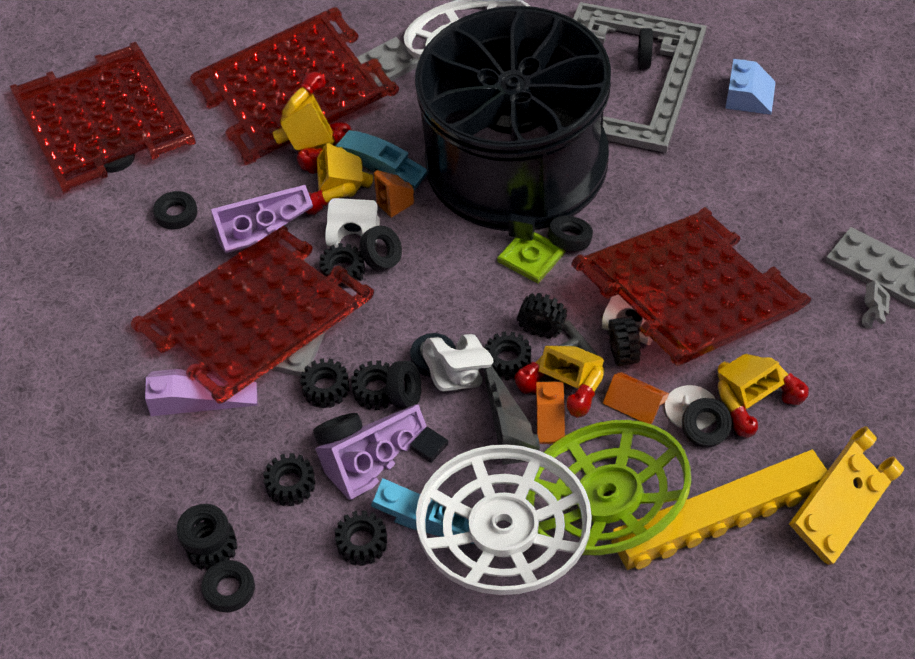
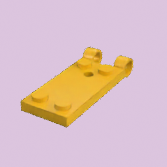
(838, 507)

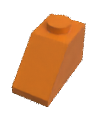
(392, 193)
(550, 411)

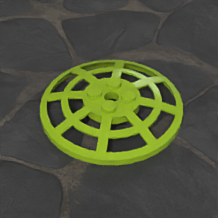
(621, 480)

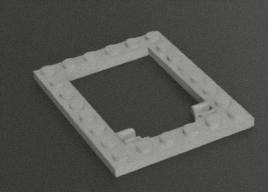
(679, 40)

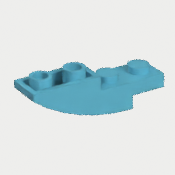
(383, 156)
(403, 505)

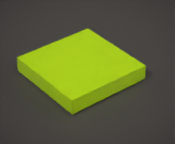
(531, 258)

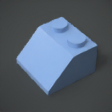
(750, 88)

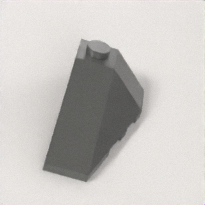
(509, 420)

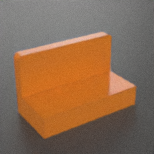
(634, 397)

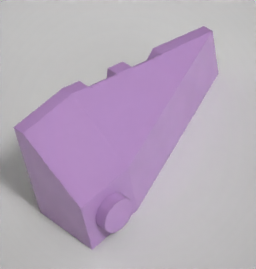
(253, 219)
(176, 393)
(359, 458)

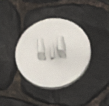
(681, 398)

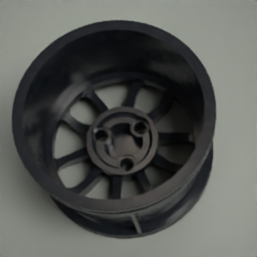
(509, 74)

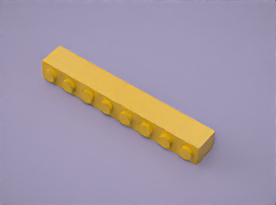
(728, 507)

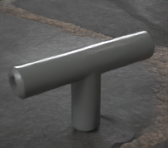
(576, 338)

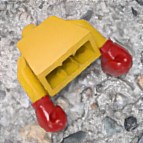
(304, 120)
(338, 174)
(570, 366)
(749, 381)

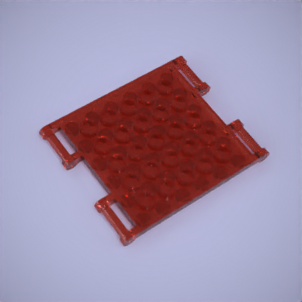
(267, 74)
(101, 115)
(691, 286)
(252, 313)

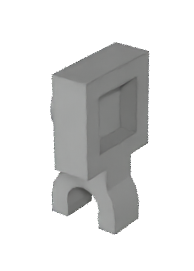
(877, 301)

